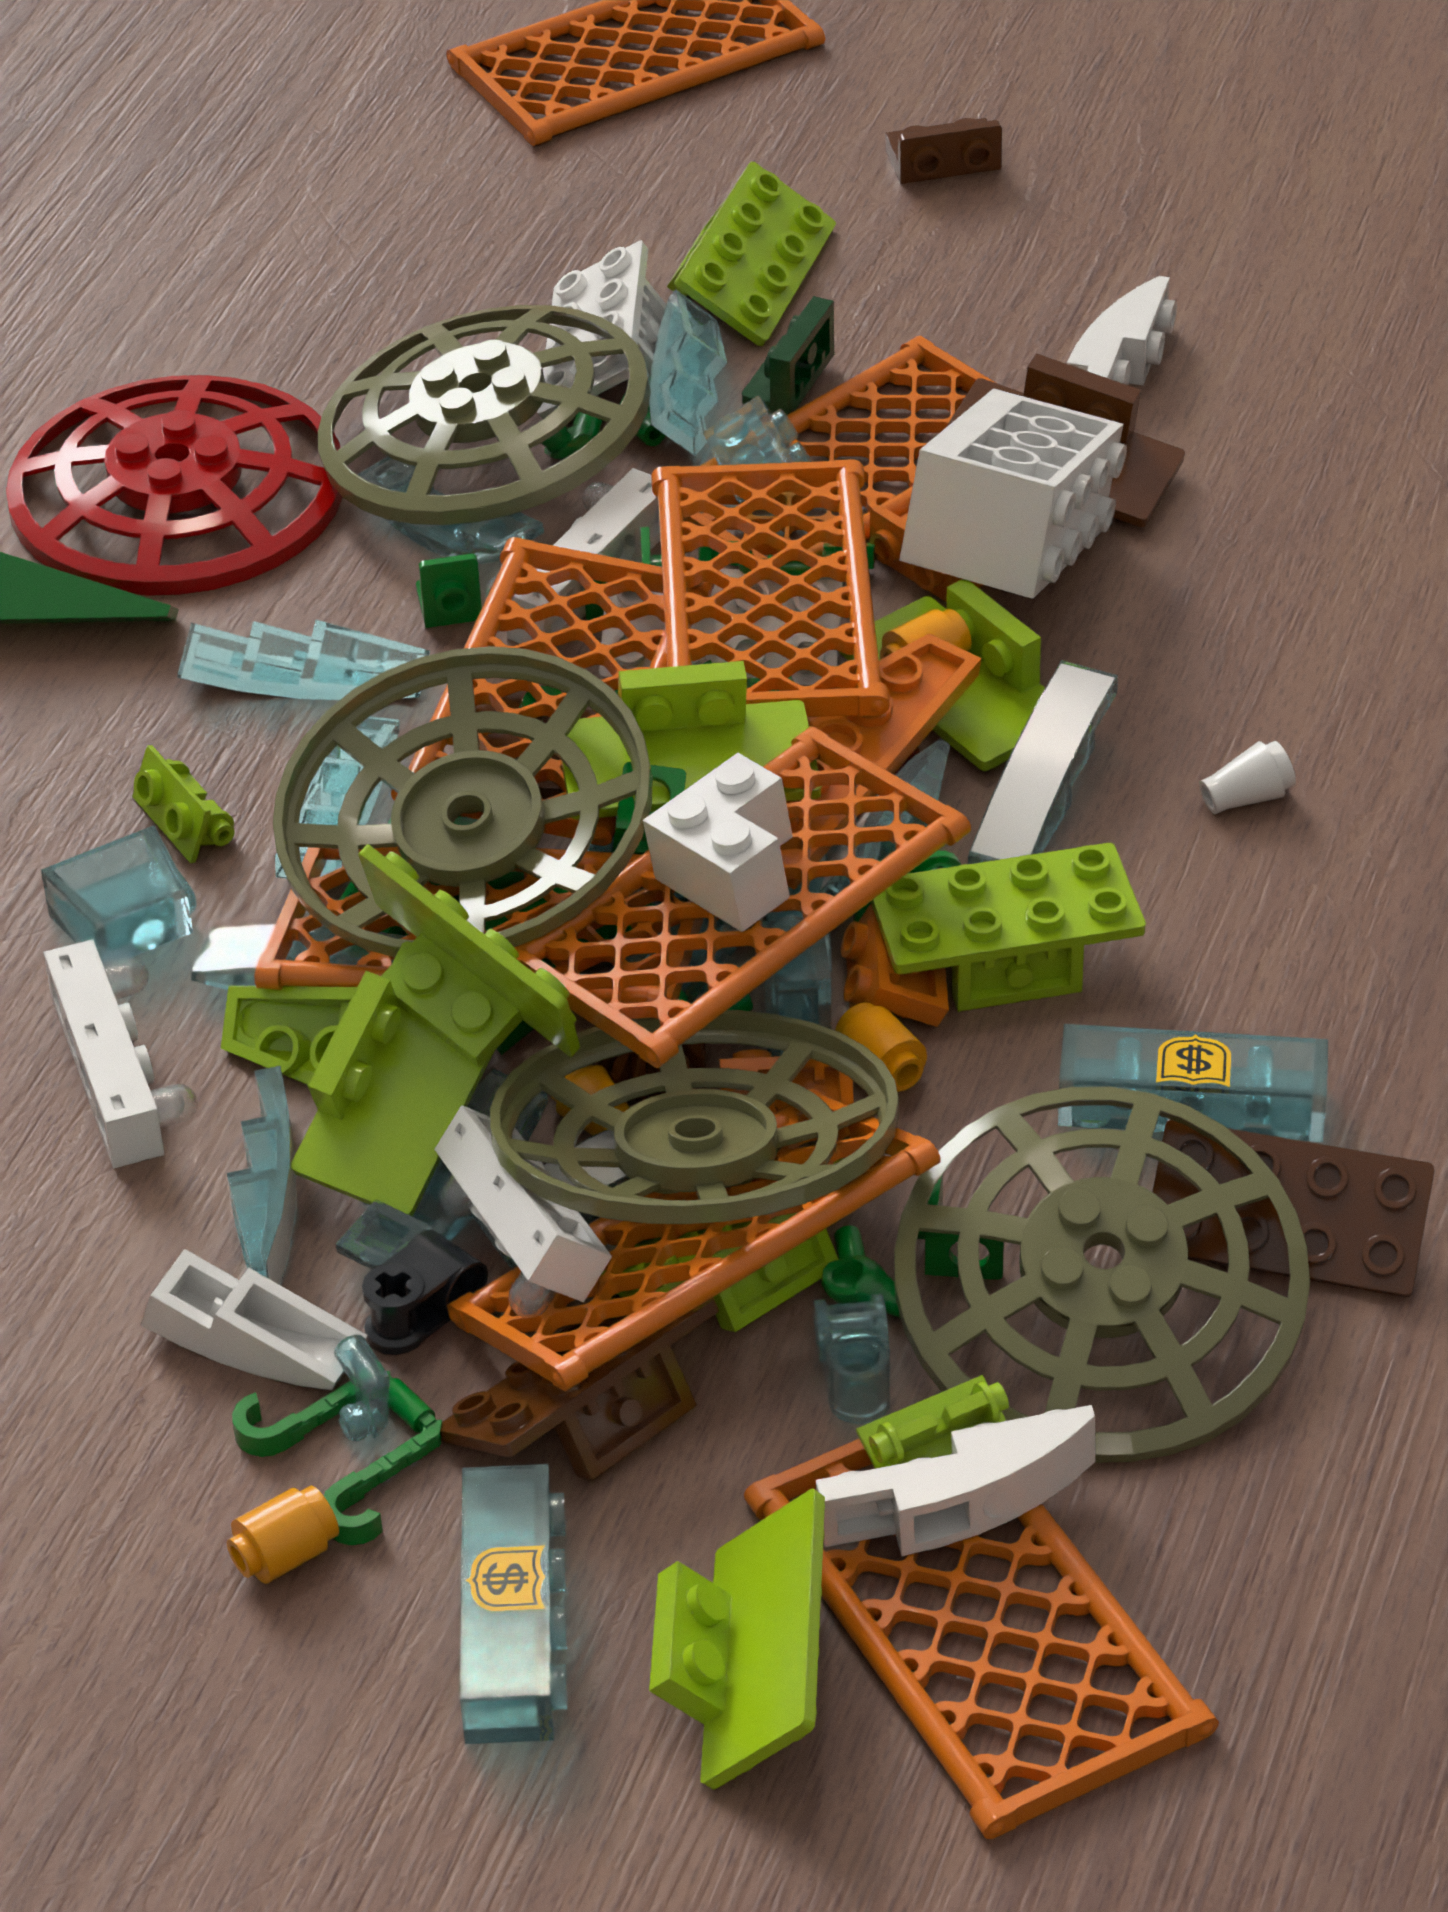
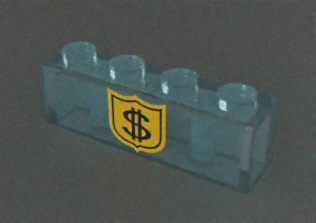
(1233, 1078)
(508, 1604)

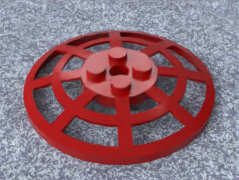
(147, 476)

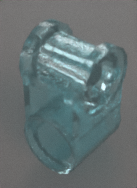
(854, 1357)

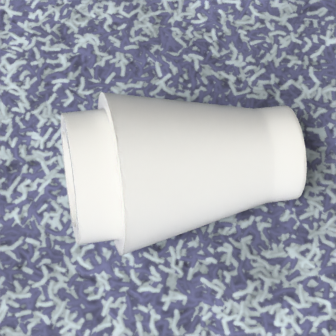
(1250, 778)

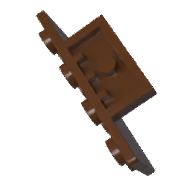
(1148, 462)
(1355, 1209)
(597, 1418)

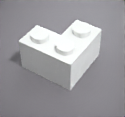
(724, 842)

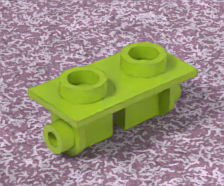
(179, 805)
(926, 1426)

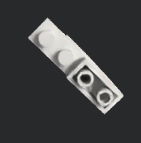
(1128, 334)
(985, 1482)

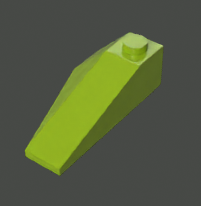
(283, 1025)

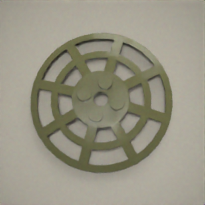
(452, 410)
(467, 784)
(696, 1135)
(1111, 1300)

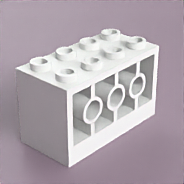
(1012, 492)

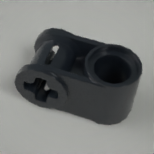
(413, 1290)

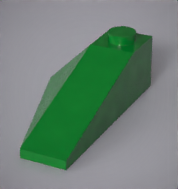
(52, 596)

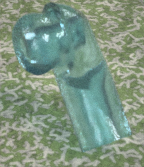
(371, 1386)

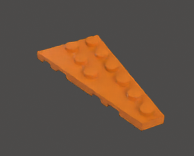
(922, 687)

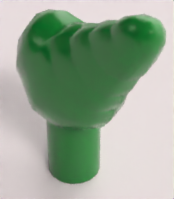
(855, 1275)

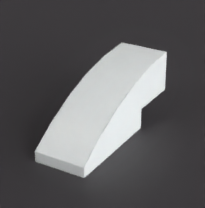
(247, 1323)

